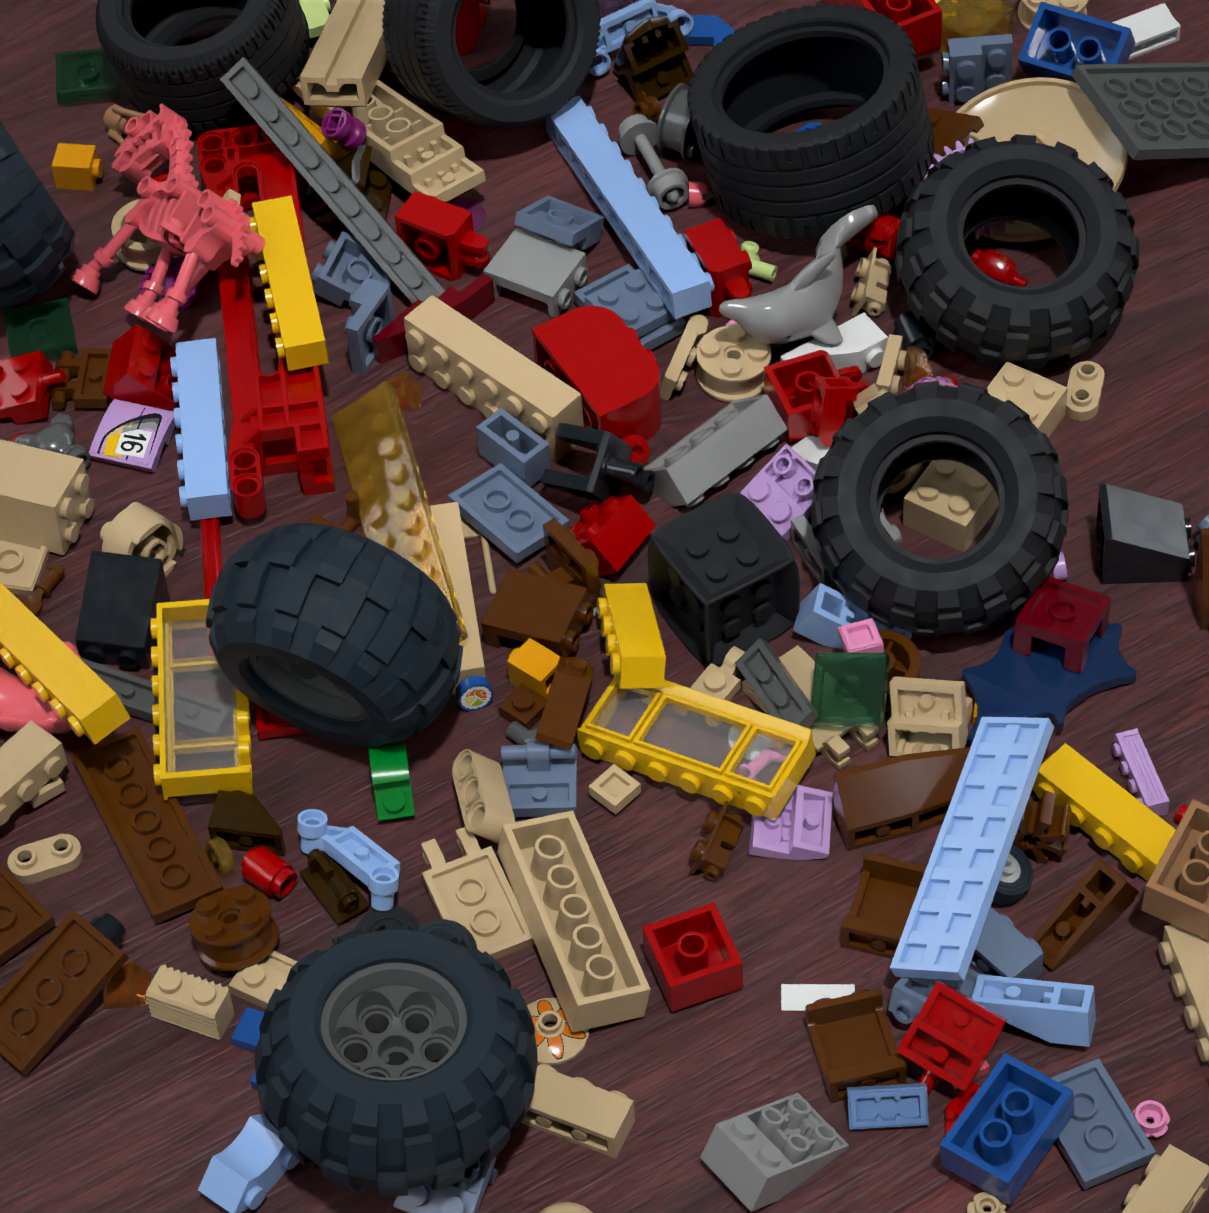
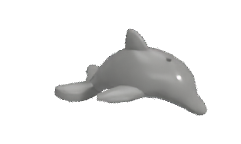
(810, 299)

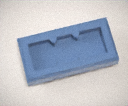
(887, 1106)

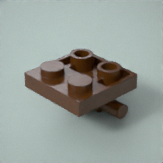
(568, 560)

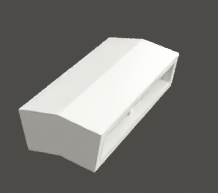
(1151, 29)

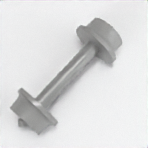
(667, 185)

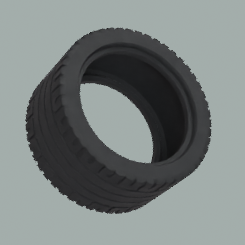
(802, 65)

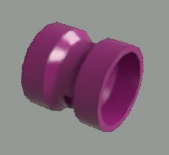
(343, 128)

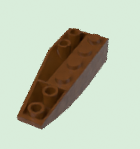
(896, 795)

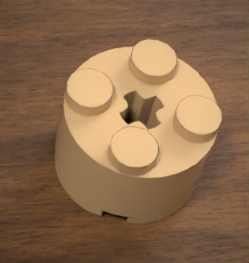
(144, 534)

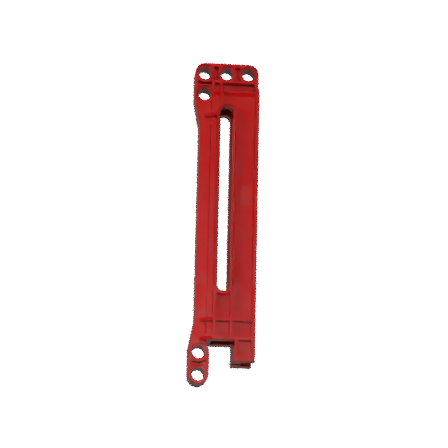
(280, 415)

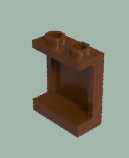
(538, 610)
(881, 905)
(853, 1043)

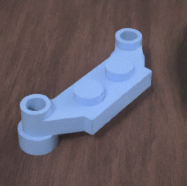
(621, 22)
(354, 853)

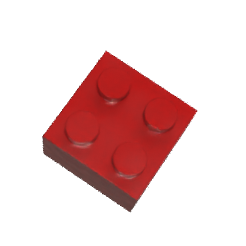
(693, 957)

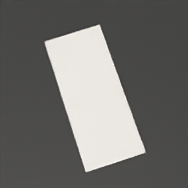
(796, 996)

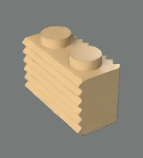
(190, 1002)

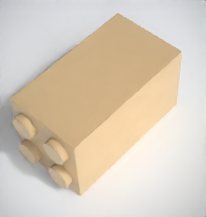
(42, 497)

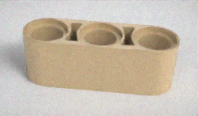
(482, 794)

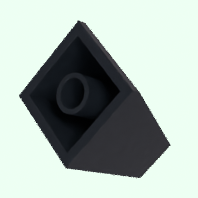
(1141, 538)
(118, 607)

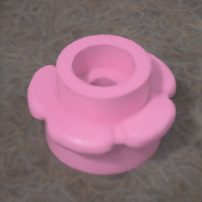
(1156, 1112)

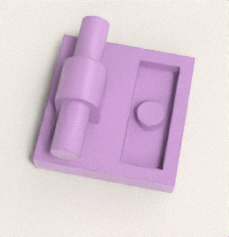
(783, 489)

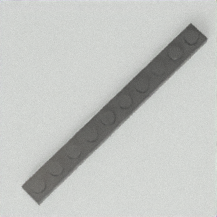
(331, 182)

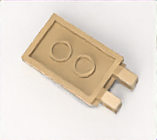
(826, 739)
(476, 895)

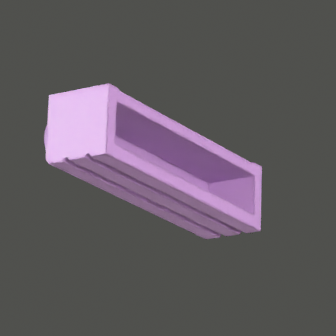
(1140, 771)

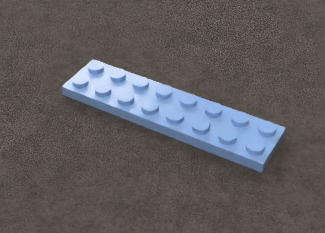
(972, 848)

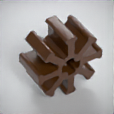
(1044, 827)

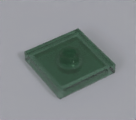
(85, 76)
(40, 327)
(850, 689)

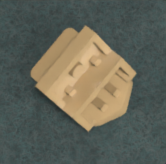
(927, 715)

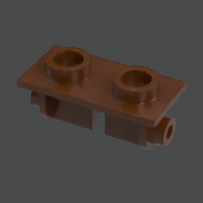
(707, 853)

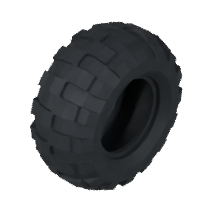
(1032, 186)
(954, 591)

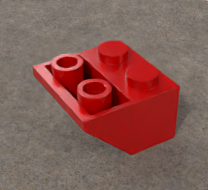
(141, 370)
(613, 530)

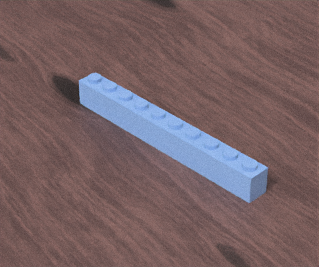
(630, 209)

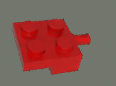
(26, 386)
(951, 1037)

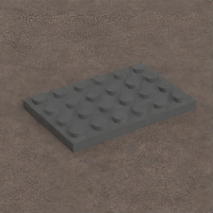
(1152, 106)

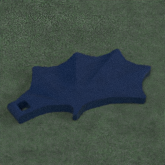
(1039, 682)

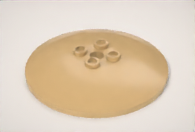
(1053, 113)

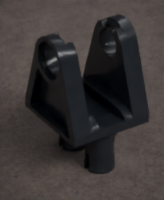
(610, 469)

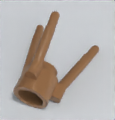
(116, 120)

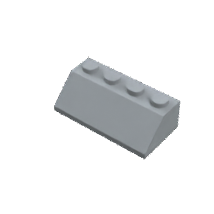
(715, 450)

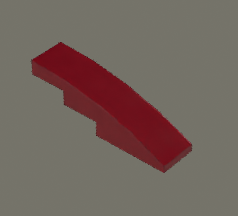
(470, 302)

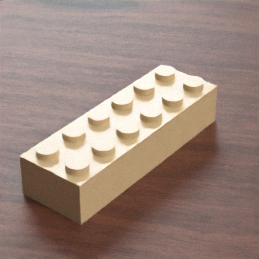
(489, 373)
(957, 501)
(573, 921)

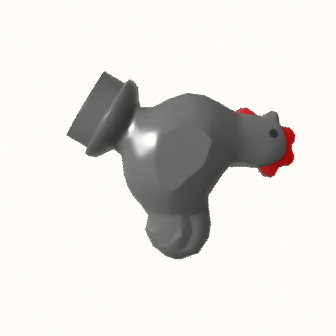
(56, 438)

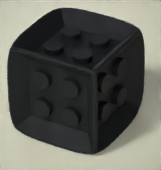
(723, 578)

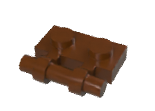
(88, 389)

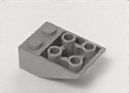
(771, 1150)

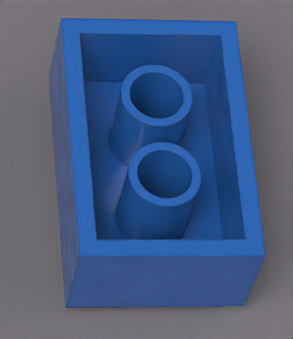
(1067, 38)
(1007, 1128)

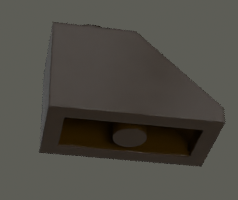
(244, 823)

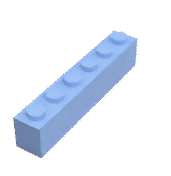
(202, 429)

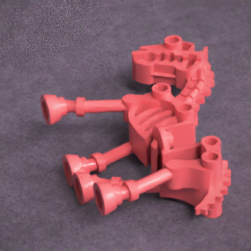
(173, 216)

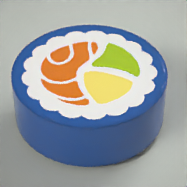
(474, 693)

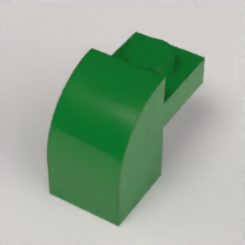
(391, 781)

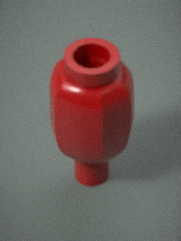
(998, 267)

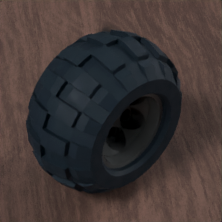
(335, 634)
(396, 1112)

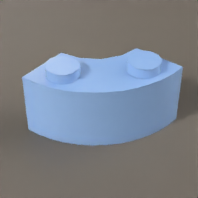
(247, 1167)

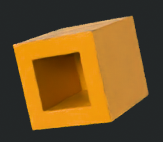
(76, 167)
(532, 666)

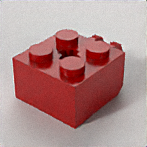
(441, 236)
(723, 260)
(791, 388)

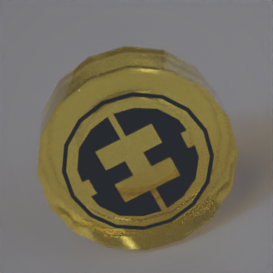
(219, 855)

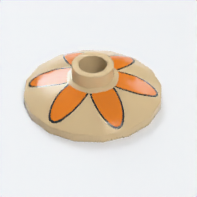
(555, 1043)

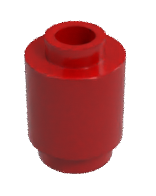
(268, 872)

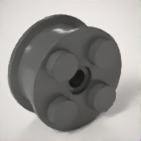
(675, 125)

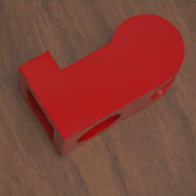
(830, 405)

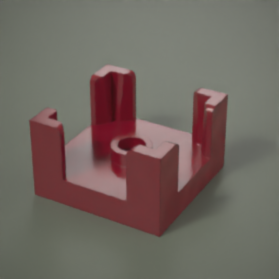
(1064, 617)

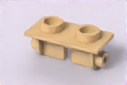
(871, 273)

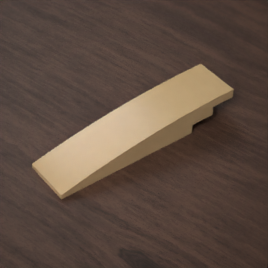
(410, 145)

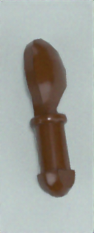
(34, 600)

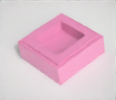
(861, 637)

